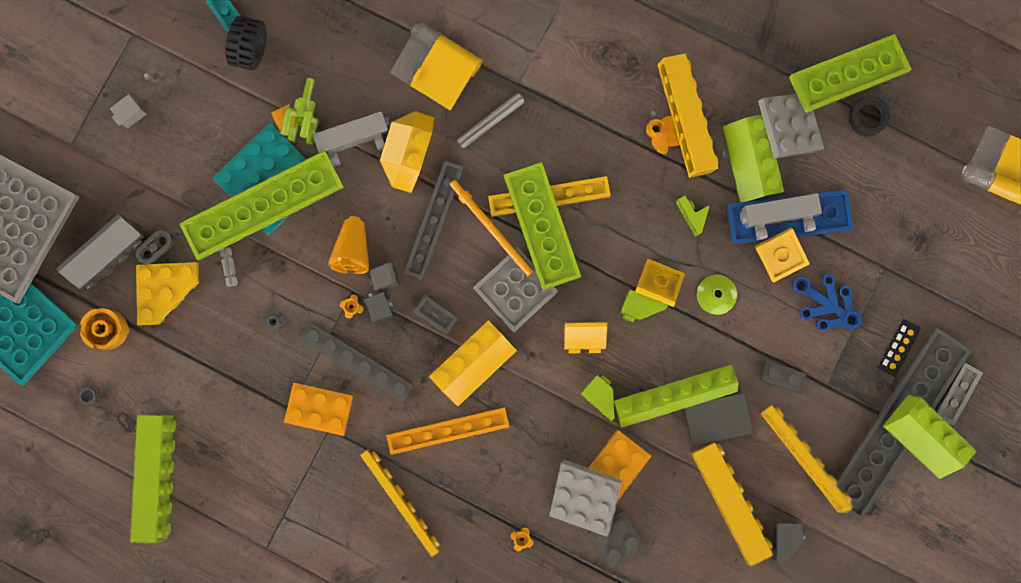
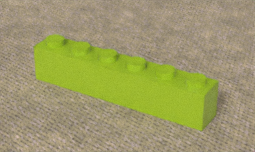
(676, 396)

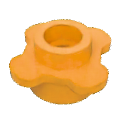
(357, 308)
(527, 542)

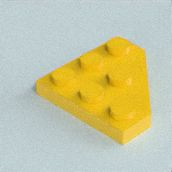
(163, 289)

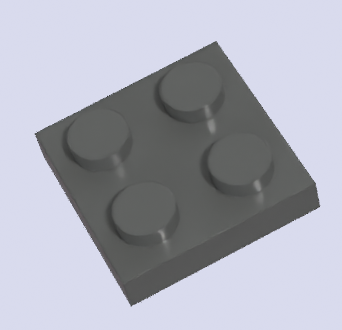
(621, 541)

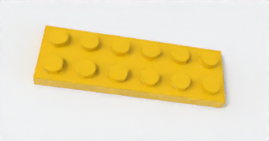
(811, 465)

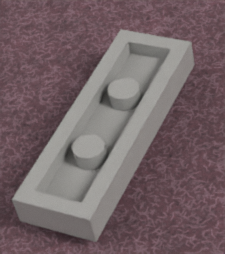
(958, 393)

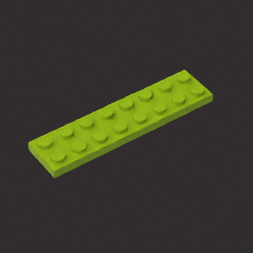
(261, 205)

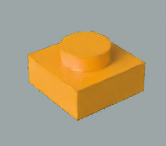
(278, 116)

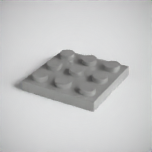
(789, 127)
(512, 293)
(585, 498)

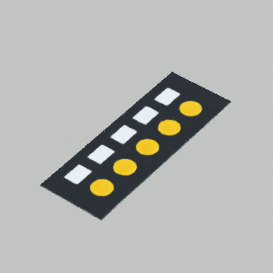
(899, 348)

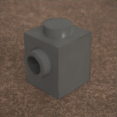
(379, 306)

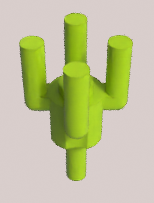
(303, 117)

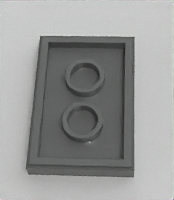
(718, 419)

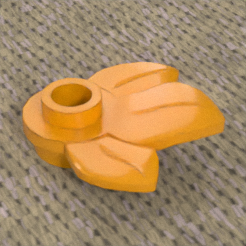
(665, 137)

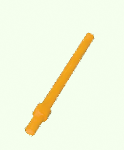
(466, 198)

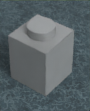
(127, 111)

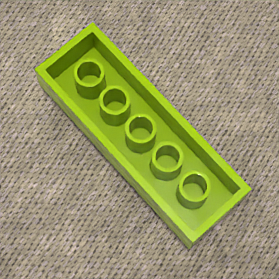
(152, 478)

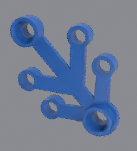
(829, 305)

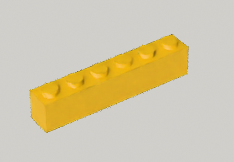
(688, 115)
(732, 504)

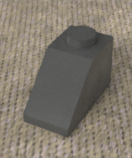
(384, 277)
(786, 540)

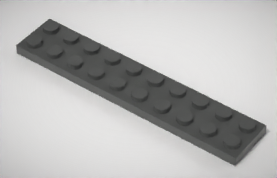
(879, 449)

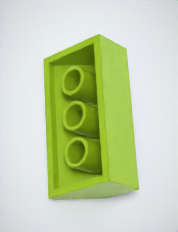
(752, 160)
(929, 437)

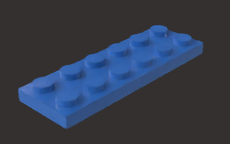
(834, 218)

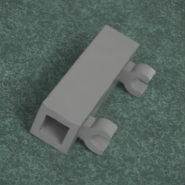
(352, 134)
(781, 211)

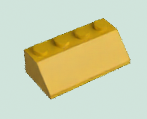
(473, 363)

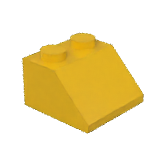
(585, 337)

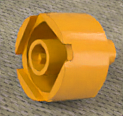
(93, 329)

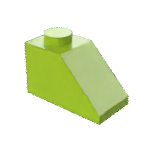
(639, 307)
(600, 396)

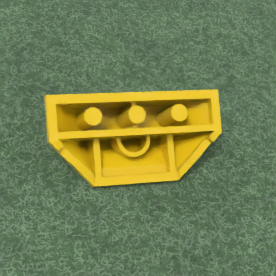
(406, 149)

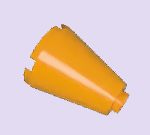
(351, 248)

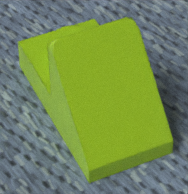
(695, 220)

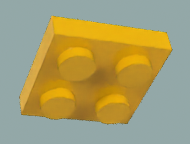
(782, 255)
(660, 282)

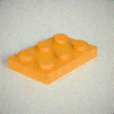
(318, 409)

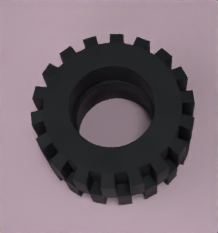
(245, 43)

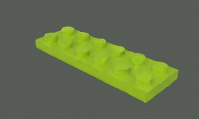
(850, 73)
(542, 226)

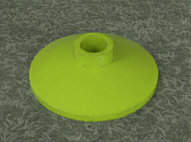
(707, 298)

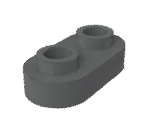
(154, 245)

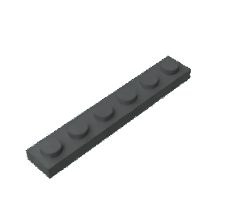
(433, 221)
(356, 362)

